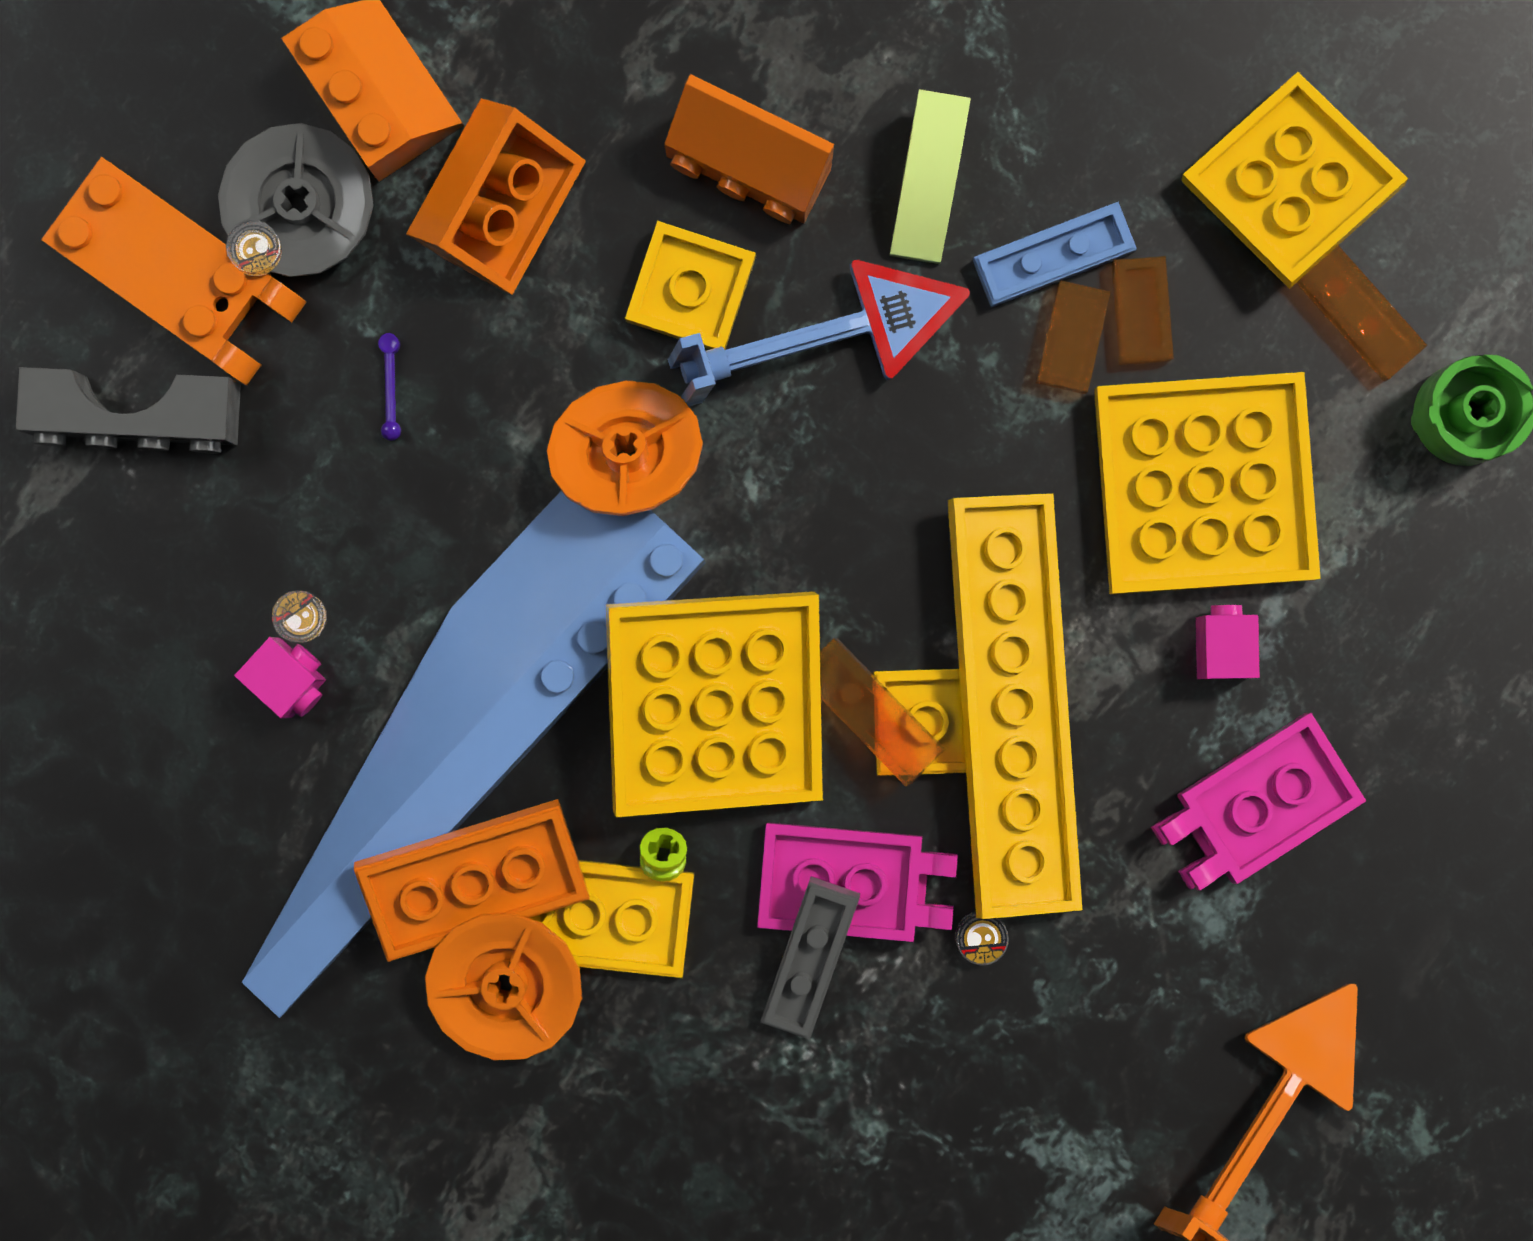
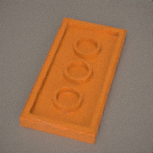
(493, 867)

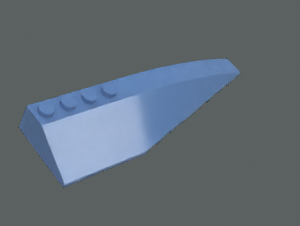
(476, 706)

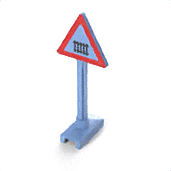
(897, 312)

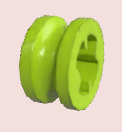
(650, 847)

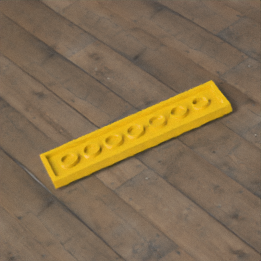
(1014, 705)

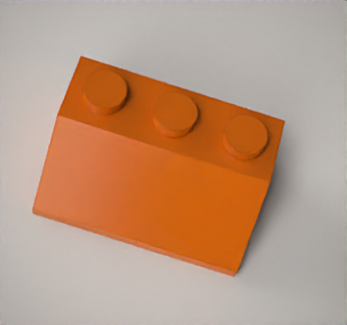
(373, 84)
(747, 151)
(496, 195)

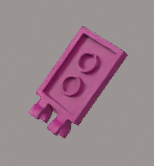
(1262, 804)
(878, 865)

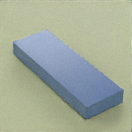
(1054, 254)

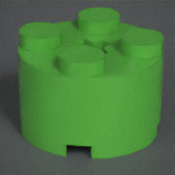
(1502, 409)

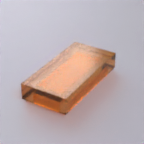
(1142, 310)
(1073, 337)

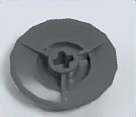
(300, 162)

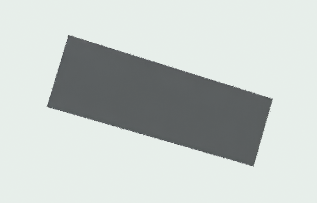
(810, 957)

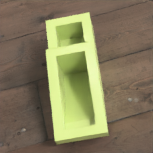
(930, 176)

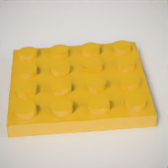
(1207, 483)
(714, 703)

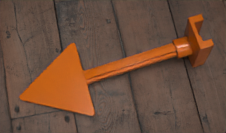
(1313, 1049)

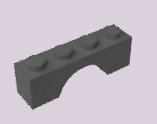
(63, 406)

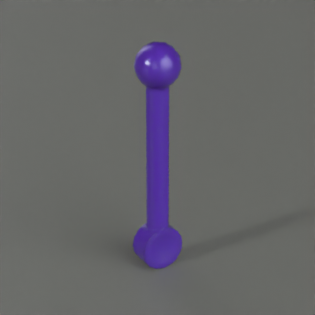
(389, 346)

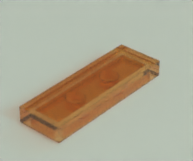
(1361, 314)
(875, 714)

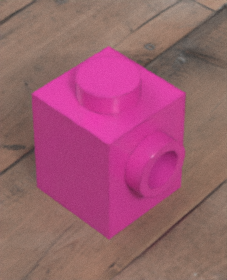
(283, 677)

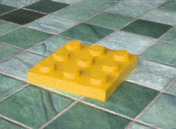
(1294, 179)

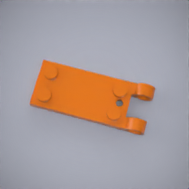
(164, 265)

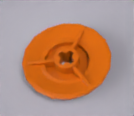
(628, 419)
(469, 998)

